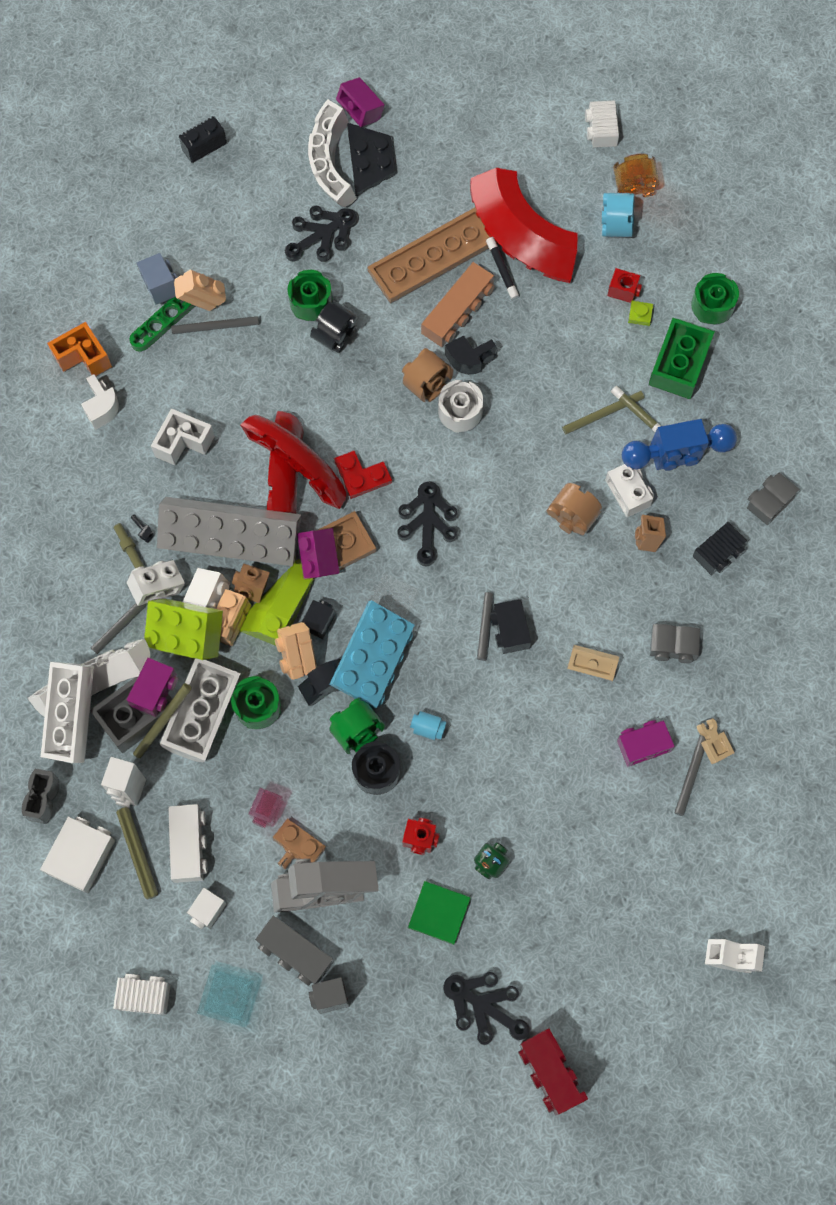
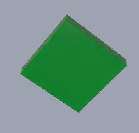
(439, 912)

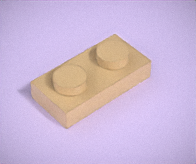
(593, 662)

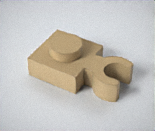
(716, 745)

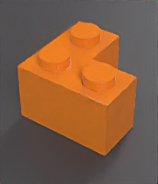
(79, 346)

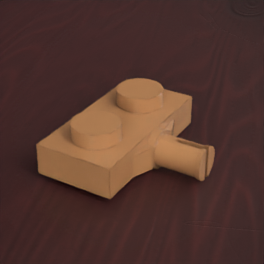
(297, 844)

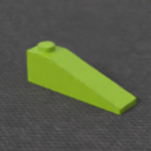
(278, 605)

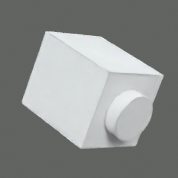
(206, 909)

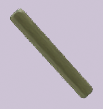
(137, 853)

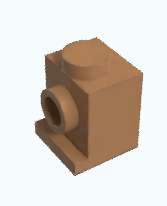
(650, 533)

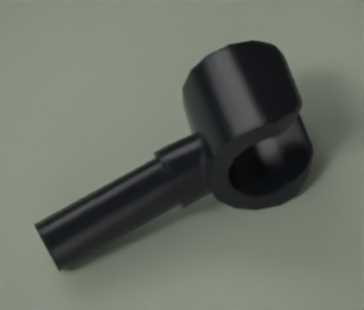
(146, 533)

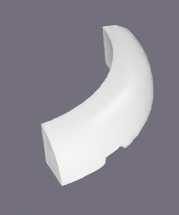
(321, 150)
(108, 670)

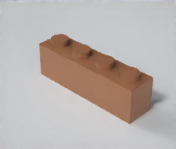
(457, 305)

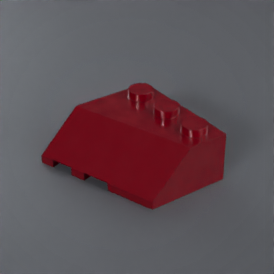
(550, 1074)

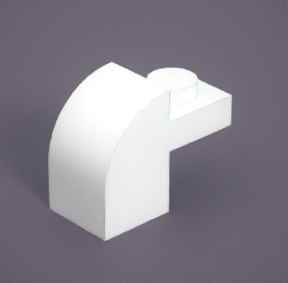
(103, 406)
(734, 956)

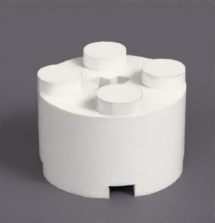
(460, 406)

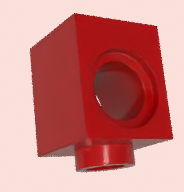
(626, 278)

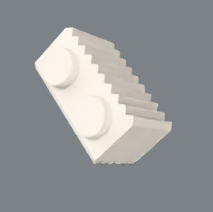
(603, 123)
(142, 995)

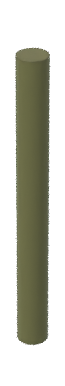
(599, 414)
(162, 720)

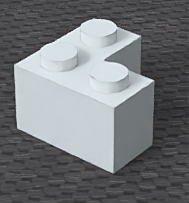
(181, 432)

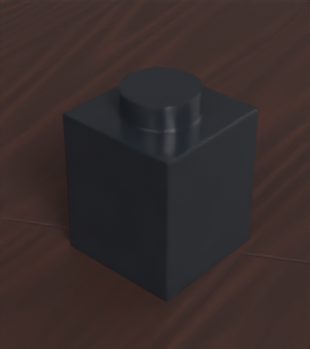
(319, 618)

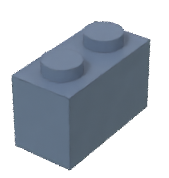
(158, 277)

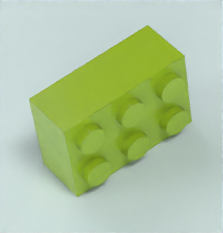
(183, 628)

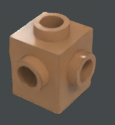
(250, 582)

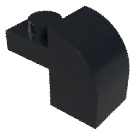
(465, 358)
(318, 682)

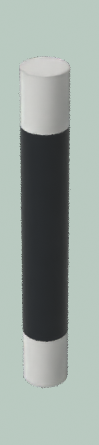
(502, 268)

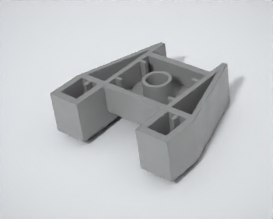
(323, 884)

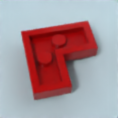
(359, 480)

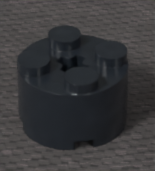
(334, 325)
(363, 765)

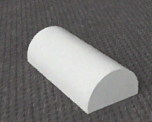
(67, 712)
(201, 712)

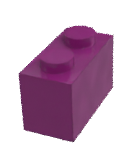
(360, 102)
(318, 553)
(152, 687)
(645, 742)

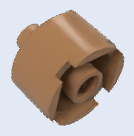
(426, 375)
(574, 509)

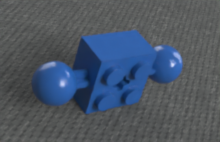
(679, 445)

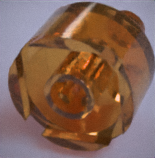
(637, 175)

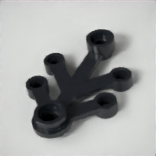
(321, 231)
(428, 519)
(482, 1004)

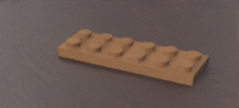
(430, 256)

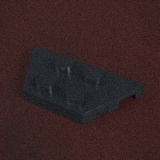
(370, 157)

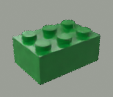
(681, 358)

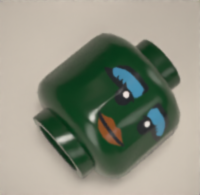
(491, 860)

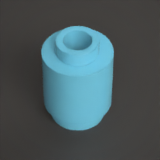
(428, 725)

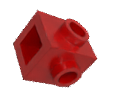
(416, 828)

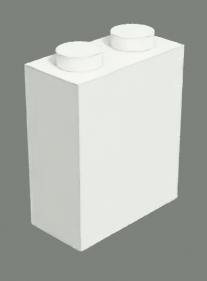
(78, 853)

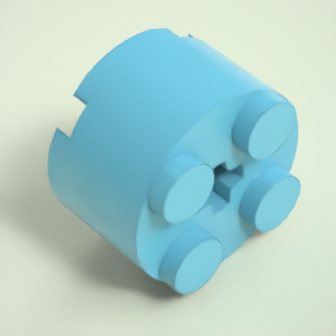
(618, 214)

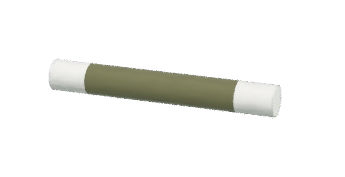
(635, 408)

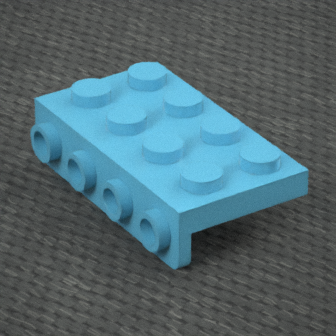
(372, 654)

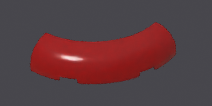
(298, 456)
(281, 475)

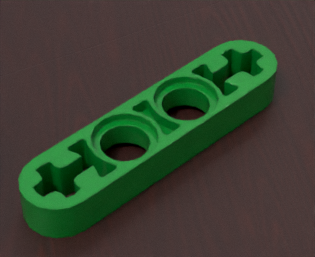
(159, 317)

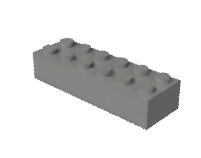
(228, 531)

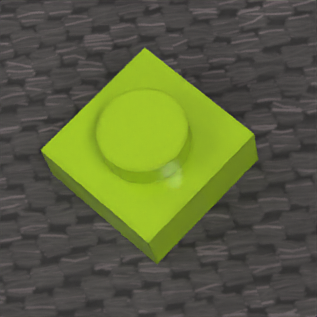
(640, 313)

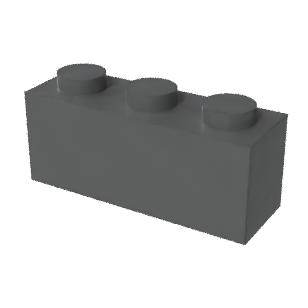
(294, 951)

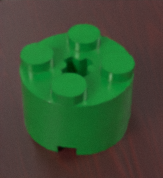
(309, 294)
(714, 298)
(243, 700)
(355, 725)

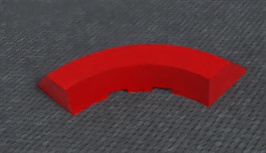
(520, 228)

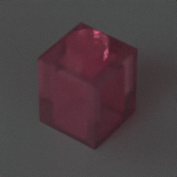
(265, 808)

